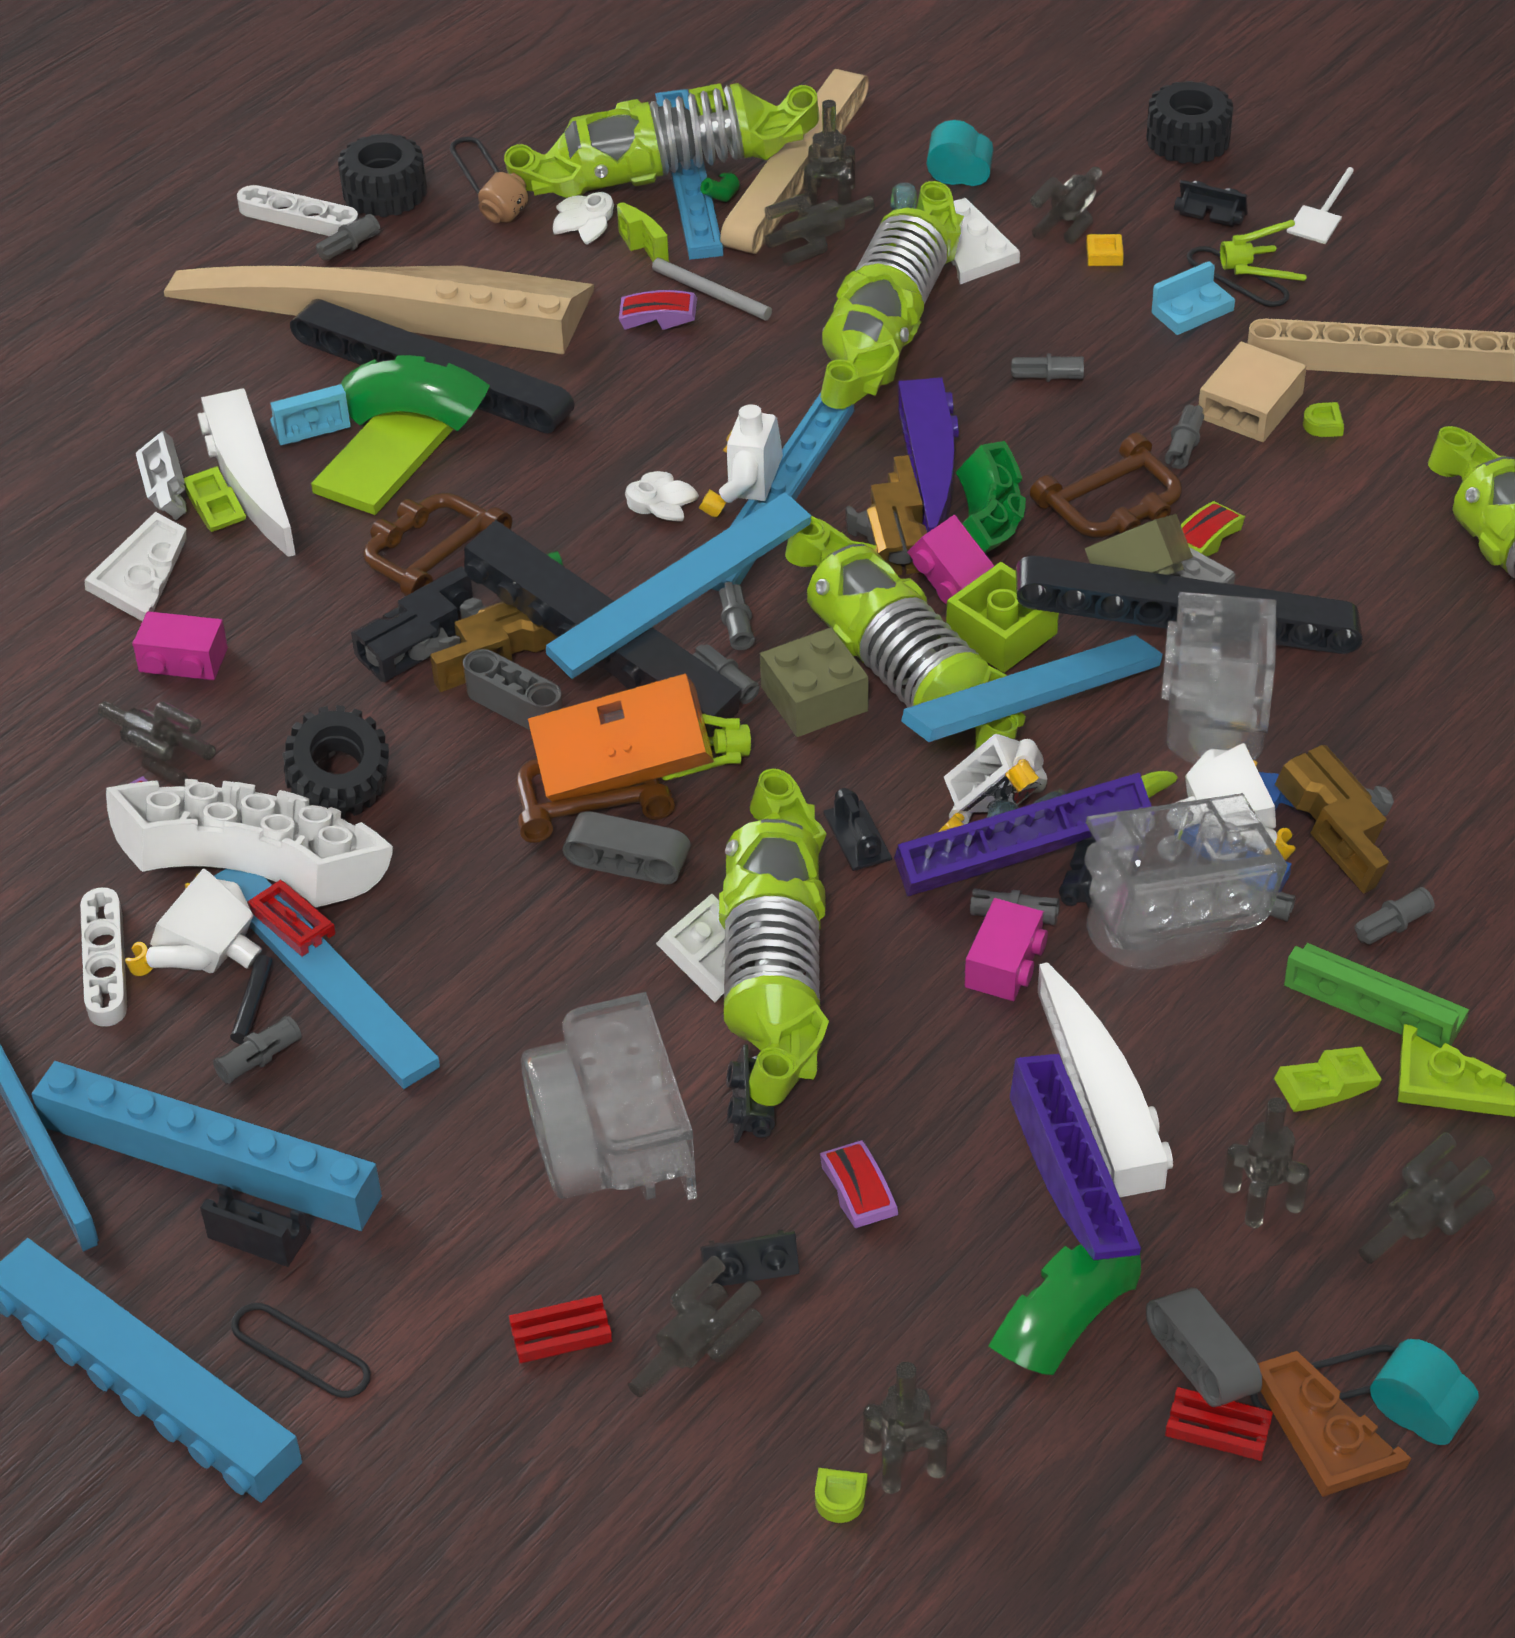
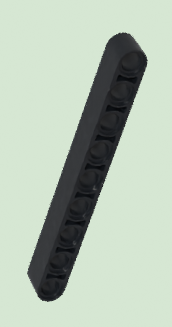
(365, 339)
(1153, 601)

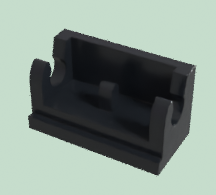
(254, 1228)

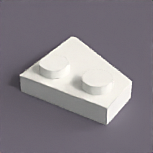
(699, 947)

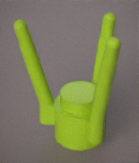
(1238, 253)
(731, 741)

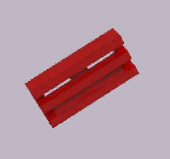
(280, 928)
(558, 1322)
(1228, 1417)

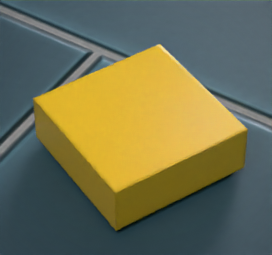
(1104, 250)

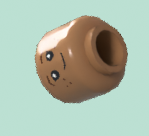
(503, 197)

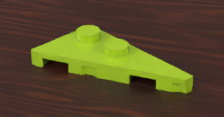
(1450, 1079)

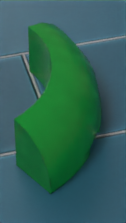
(413, 386)
(992, 494)
(1055, 1314)

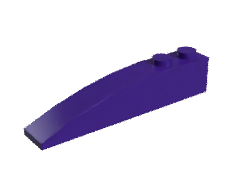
(929, 443)
(1012, 835)
(1070, 1157)

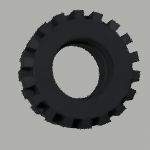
(1189, 122)
(382, 174)
(343, 733)

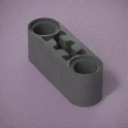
(509, 687)
(626, 847)
(1204, 1347)

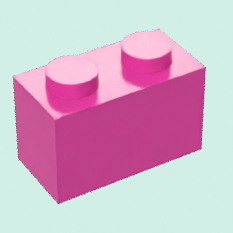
(949, 558)
(180, 645)
(1005, 949)

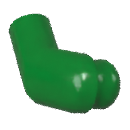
(721, 190)

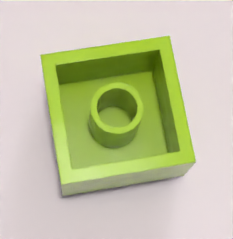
(995, 622)

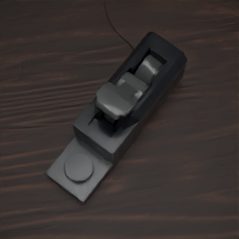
(419, 629)

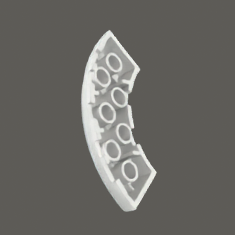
(248, 833)

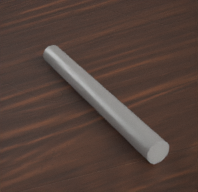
(712, 289)

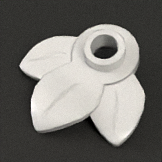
(584, 213)
(660, 495)

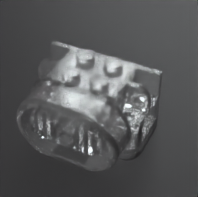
(1219, 674)
(1179, 880)
(609, 1103)

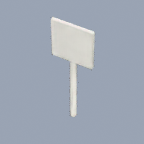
(1316, 223)

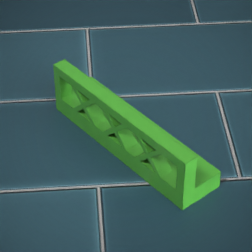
(1373, 995)

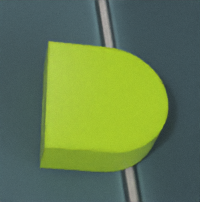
(1323, 420)
(840, 1494)

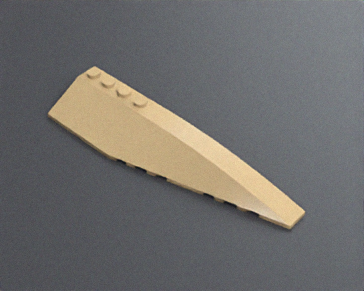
(418, 299)

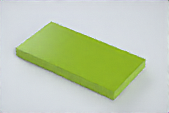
(380, 459)

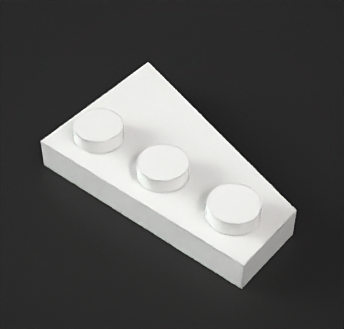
(981, 245)
(139, 567)

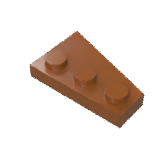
(1326, 1434)

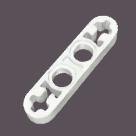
(264, 202)
(103, 956)

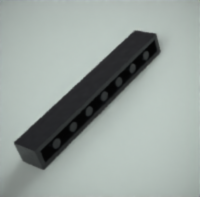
(562, 600)

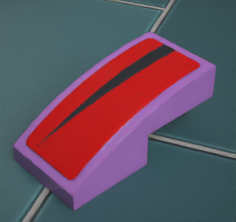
(665, 306)
(859, 1184)

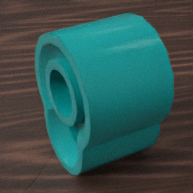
(959, 154)
(1424, 1391)

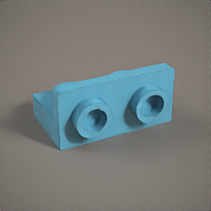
(1190, 299)
(310, 414)

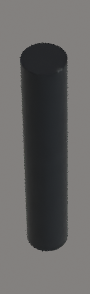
(251, 998)

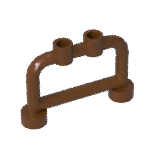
(1136, 454)
(416, 515)
(535, 819)

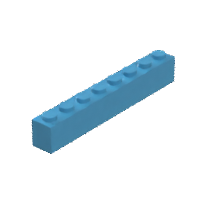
(208, 1145)
(147, 1372)

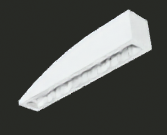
(244, 463)
(1106, 1090)

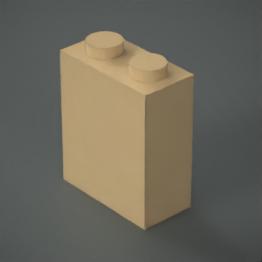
(1252, 391)

